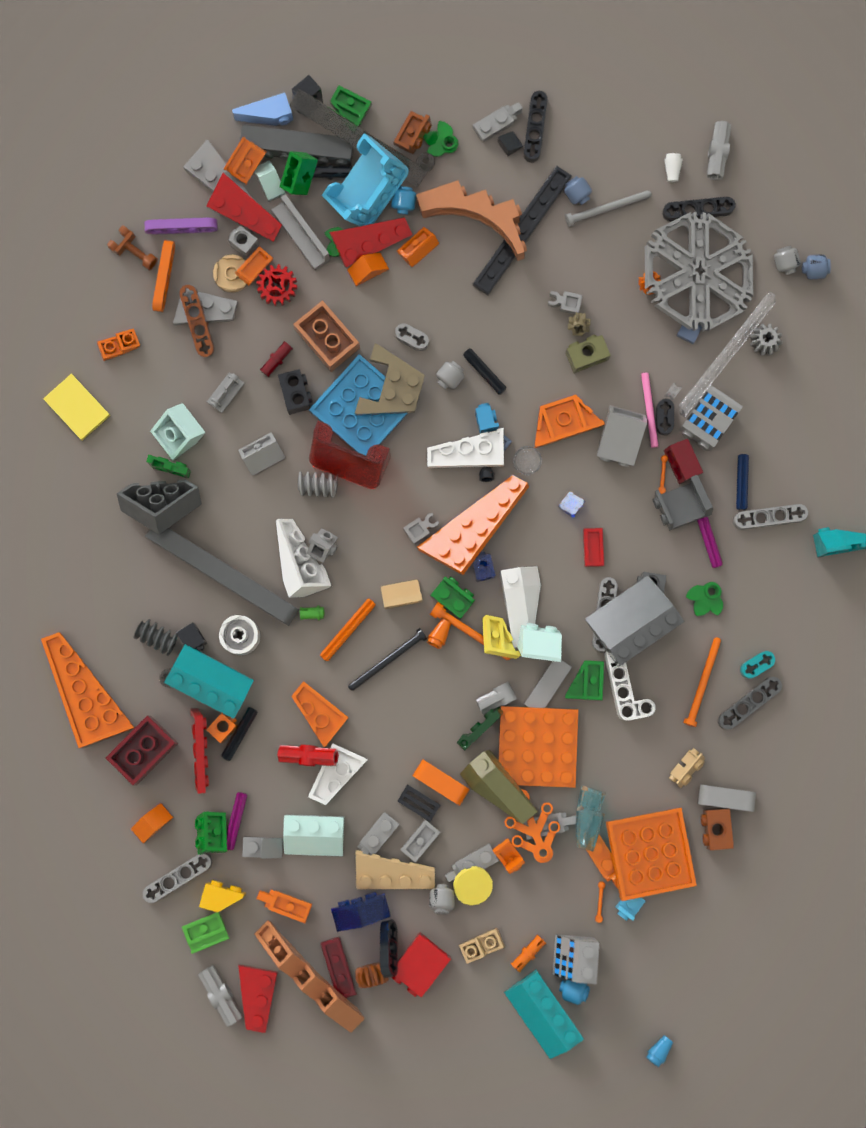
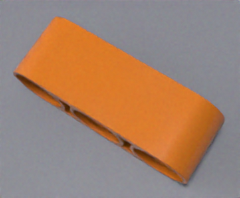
(441, 782)

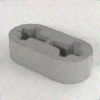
(414, 333)

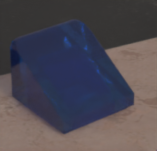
(571, 504)

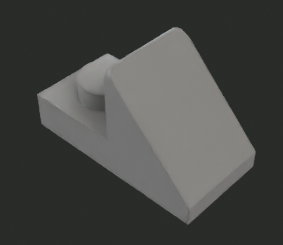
(262, 847)

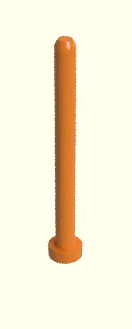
(703, 683)

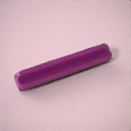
(710, 542)
(235, 819)

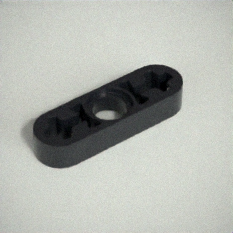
(388, 948)

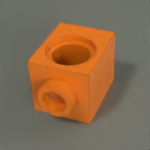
(214, 730)

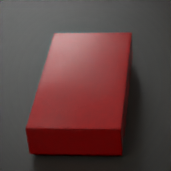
(593, 547)

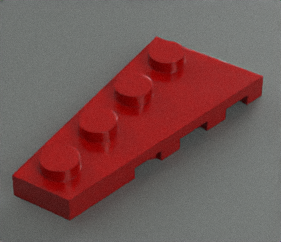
(238, 206)
(369, 238)
(200, 744)

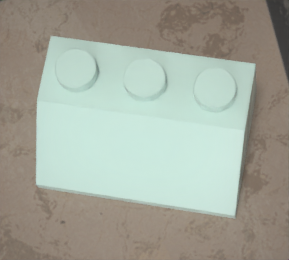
(313, 835)

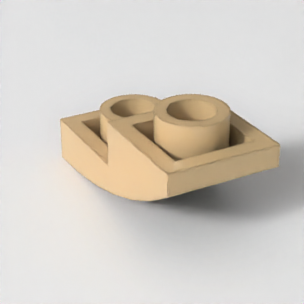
(481, 945)

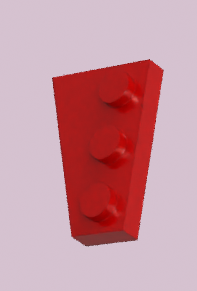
(257, 996)

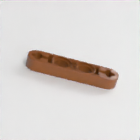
(199, 320)

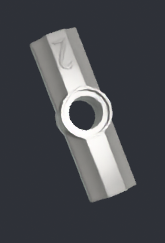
(718, 150)
(220, 995)

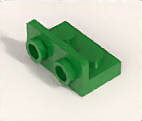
(453, 597)
(211, 832)

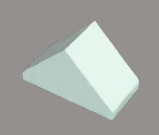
(269, 180)

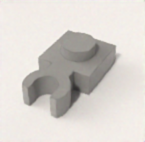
(569, 301)
(418, 530)

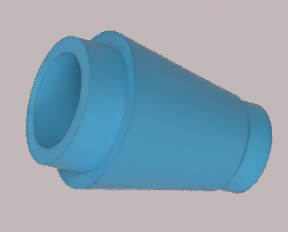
(658, 1053)

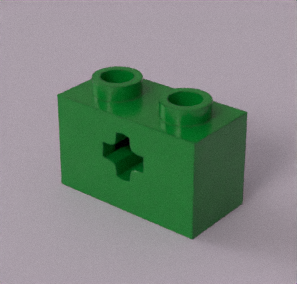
(298, 173)

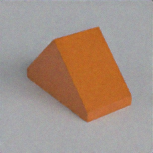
(367, 267)
(151, 822)

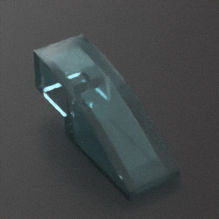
(589, 817)

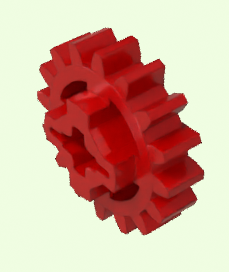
(272, 290)

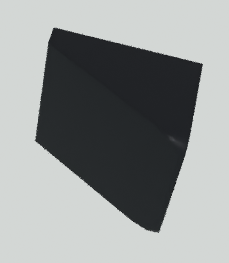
(509, 143)

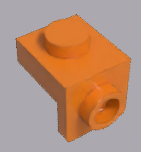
(509, 856)

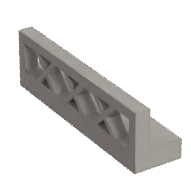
(301, 233)

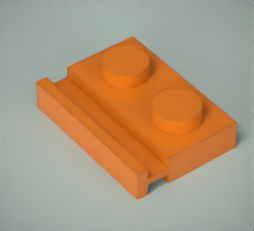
(244, 160)

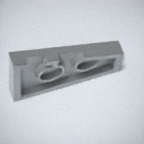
(214, 307)

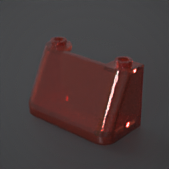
(348, 464)

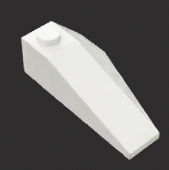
(299, 570)
(521, 597)

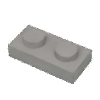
(420, 840)

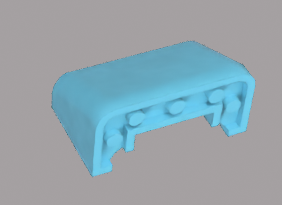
(368, 184)

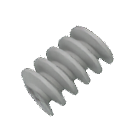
(317, 484)

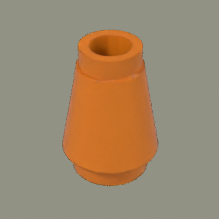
(439, 634)

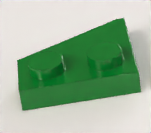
(350, 105)
(165, 465)
(587, 682)

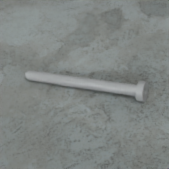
(570, 219)

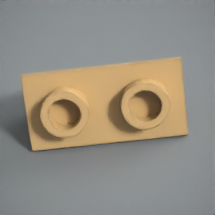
(684, 774)

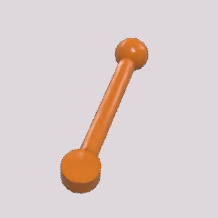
(664, 459)
(598, 918)

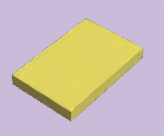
(76, 407)

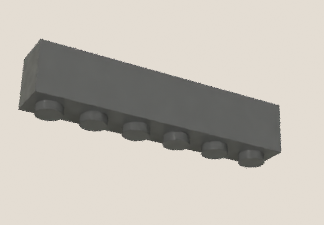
(280, 142)

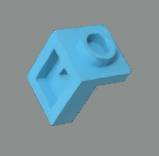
(629, 908)

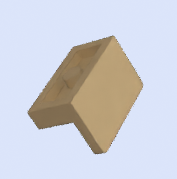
(401, 594)

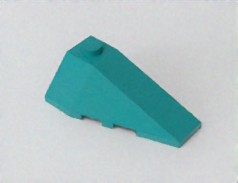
(838, 541)

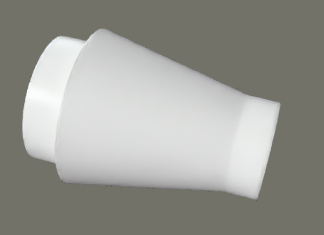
(673, 165)

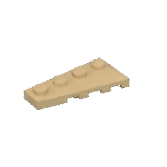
(383, 873)

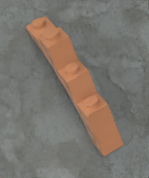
(479, 206)

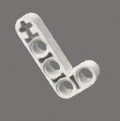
(628, 701)

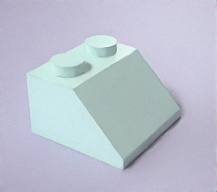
(177, 431)
(540, 642)

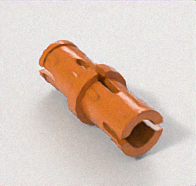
(528, 953)

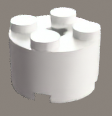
(229, 630)

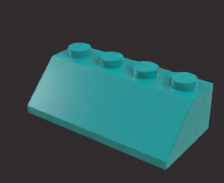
(209, 681)
(543, 1015)

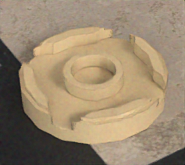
(225, 274)

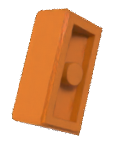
(418, 246)

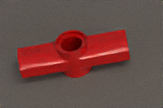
(308, 755)

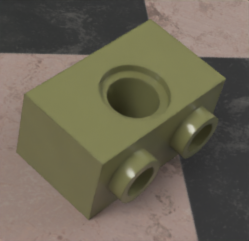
(579, 361)

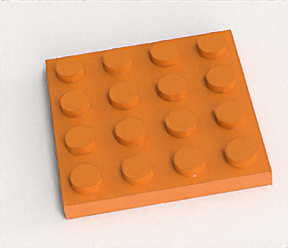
(539, 745)
(651, 854)

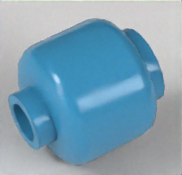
(404, 200)
(574, 992)

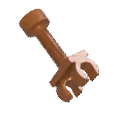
(149, 260)

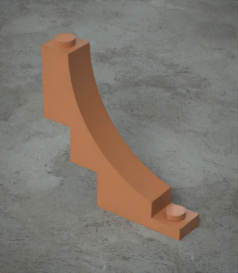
(307, 978)

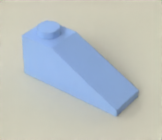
(268, 111)

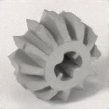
(759, 342)

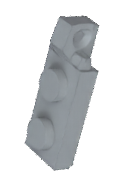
(497, 121)
(558, 817)
(378, 834)
(481, 858)

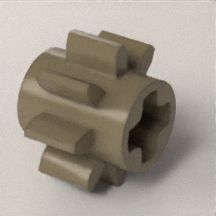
(579, 324)

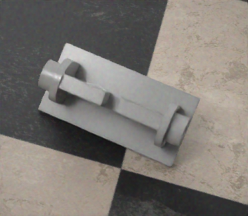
(225, 392)

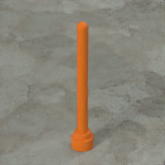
(440, 612)

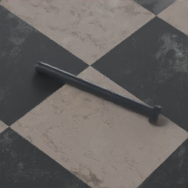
(388, 659)

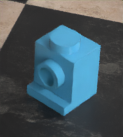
(486, 418)

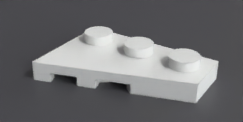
(333, 778)

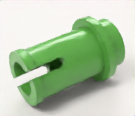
(312, 613)

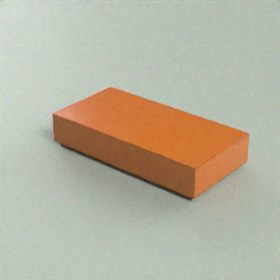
(254, 265)

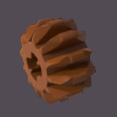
(370, 975)

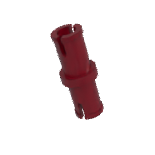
(276, 359)

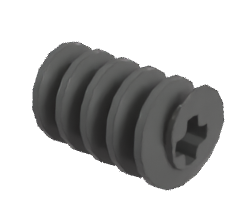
(156, 637)

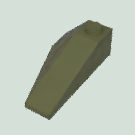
(492, 782)

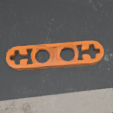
(163, 276)

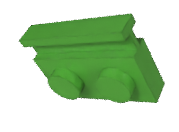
(205, 932)

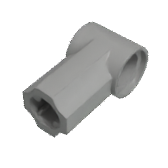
(499, 697)

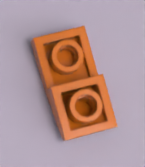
(118, 345)

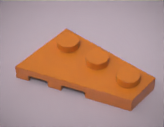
(319, 712)

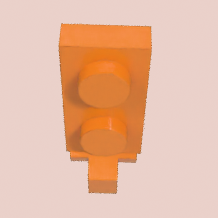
(603, 860)
(285, 905)

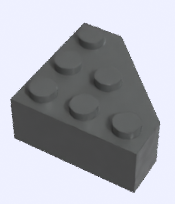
(159, 503)

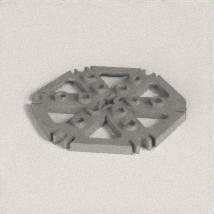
(699, 258)

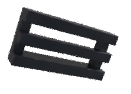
(432, 811)

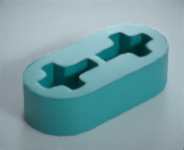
(755, 661)

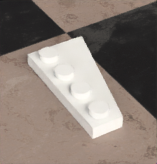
(476, 451)

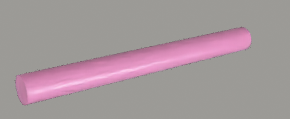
(649, 410)

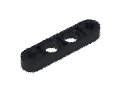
(535, 126)
(698, 207)

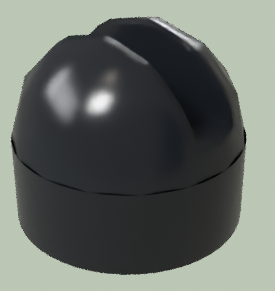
(486, 474)

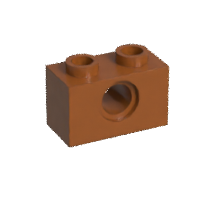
(724, 839)

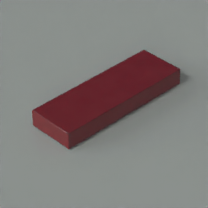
(338, 967)

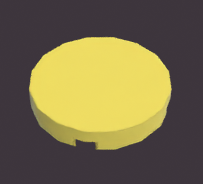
(473, 885)

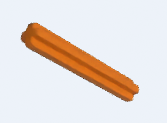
(347, 630)

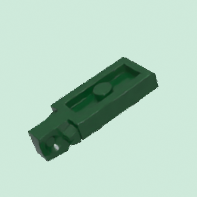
(478, 729)

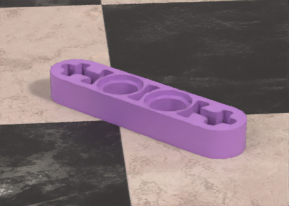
(176, 226)

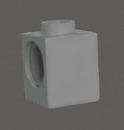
(247, 248)

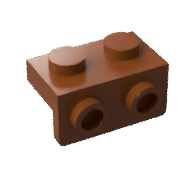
(412, 132)

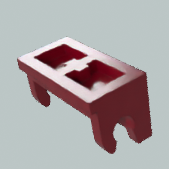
(683, 461)

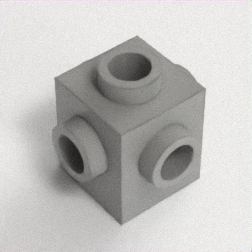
(322, 545)

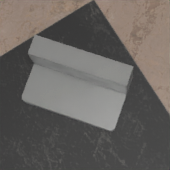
(261, 454)

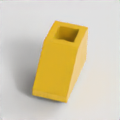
(217, 897)

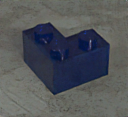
(360, 911)

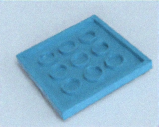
(340, 401)

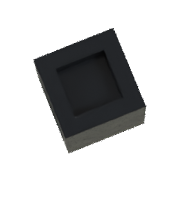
(192, 637)

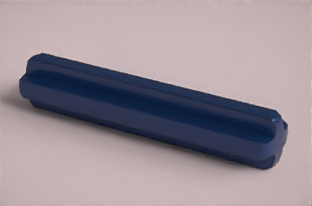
(742, 482)

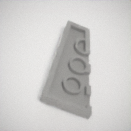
(208, 167)

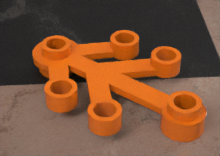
(534, 830)

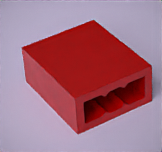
(420, 965)

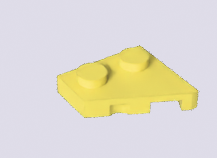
(497, 638)

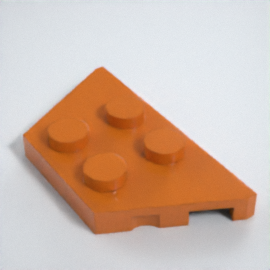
(564, 420)

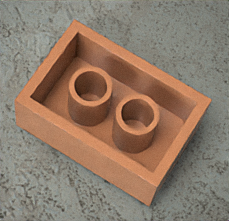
(326, 336)

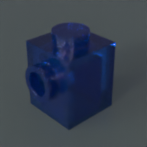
(483, 567)

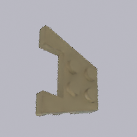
(400, 386)

